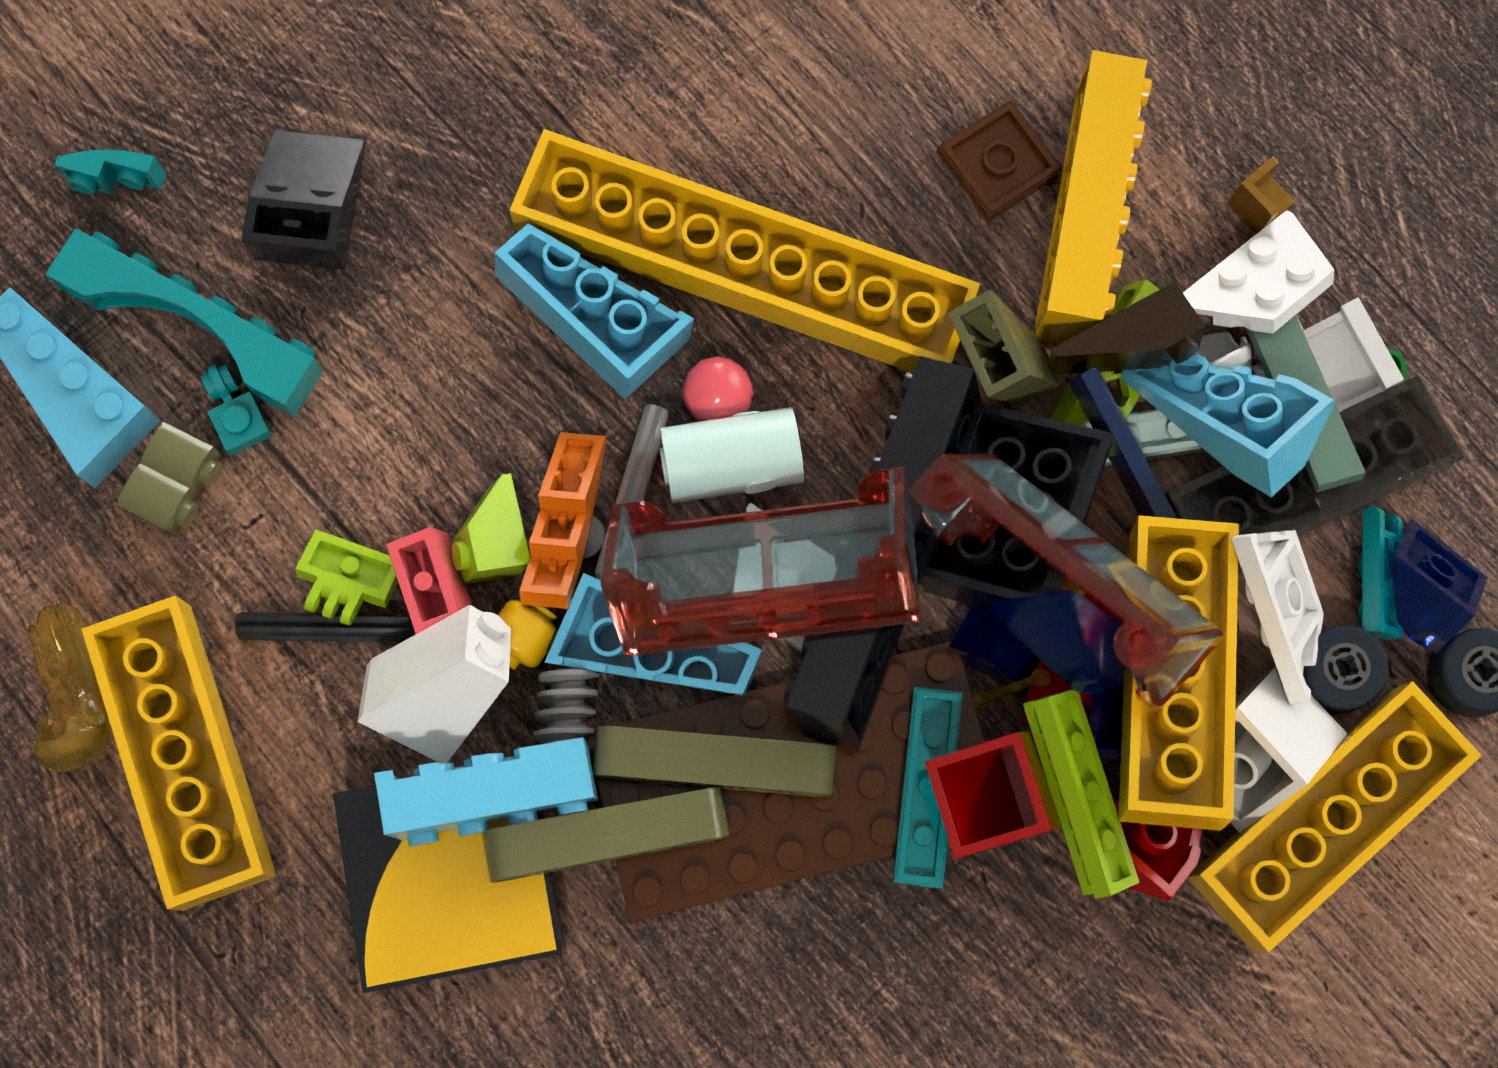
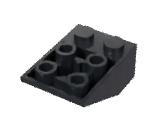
(304, 200)

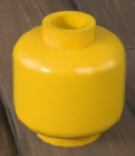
(530, 632)

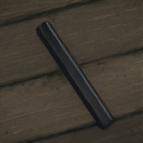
(315, 627)

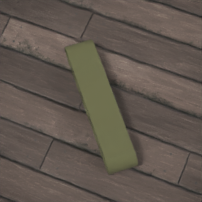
(714, 761)
(605, 834)

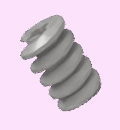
(565, 705)

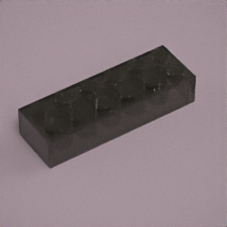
(1396, 439)

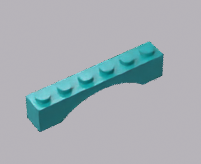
(108, 279)

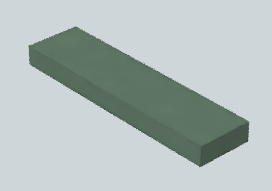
(1289, 354)

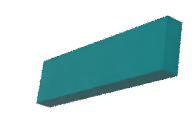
(921, 831)

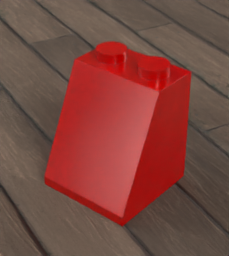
(993, 794)

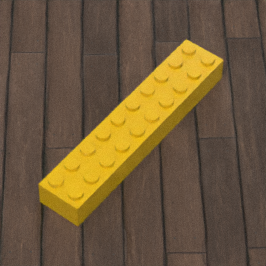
(740, 254)

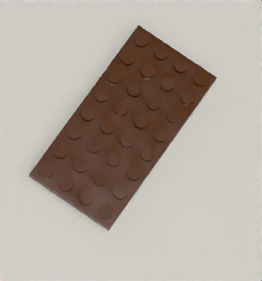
(786, 835)

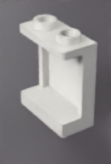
(1349, 356)

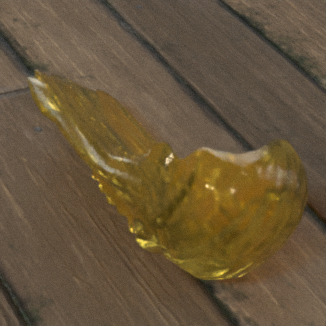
(76, 721)

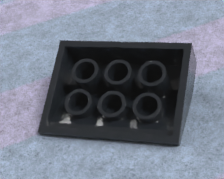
(1051, 455)

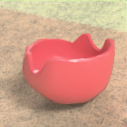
(716, 389)

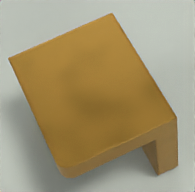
(1260, 198)

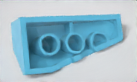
(1243, 420)

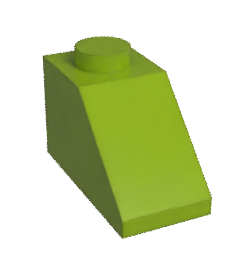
(493, 537)

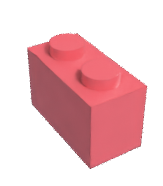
(428, 577)

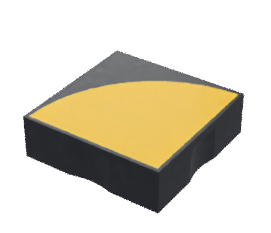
(433, 905)

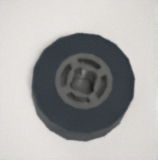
(1458, 678)
(1330, 680)

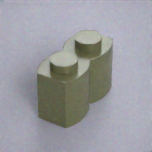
(170, 478)

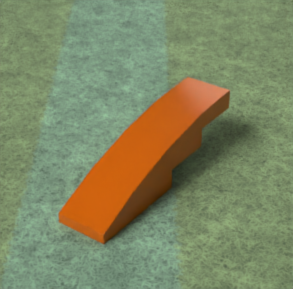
(563, 520)

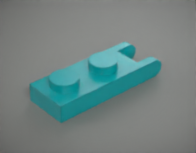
(1377, 605)

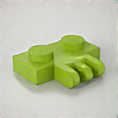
(345, 576)

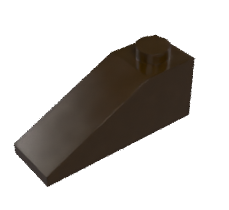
(1138, 337)

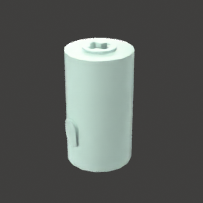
(732, 455)

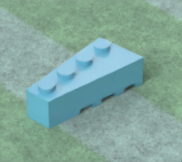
(596, 314)
(72, 395)
(591, 643)
(486, 791)

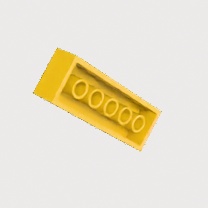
(1092, 197)
(178, 754)
(1182, 758)
(1326, 831)

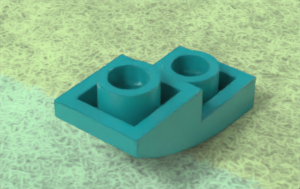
(103, 168)

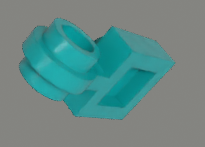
(239, 418)

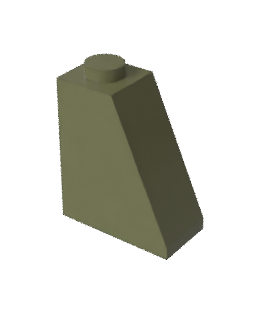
(1002, 350)

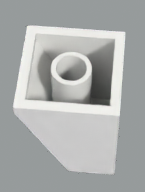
(438, 682)
(1276, 747)

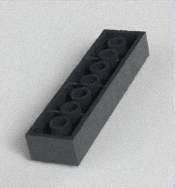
(847, 669)

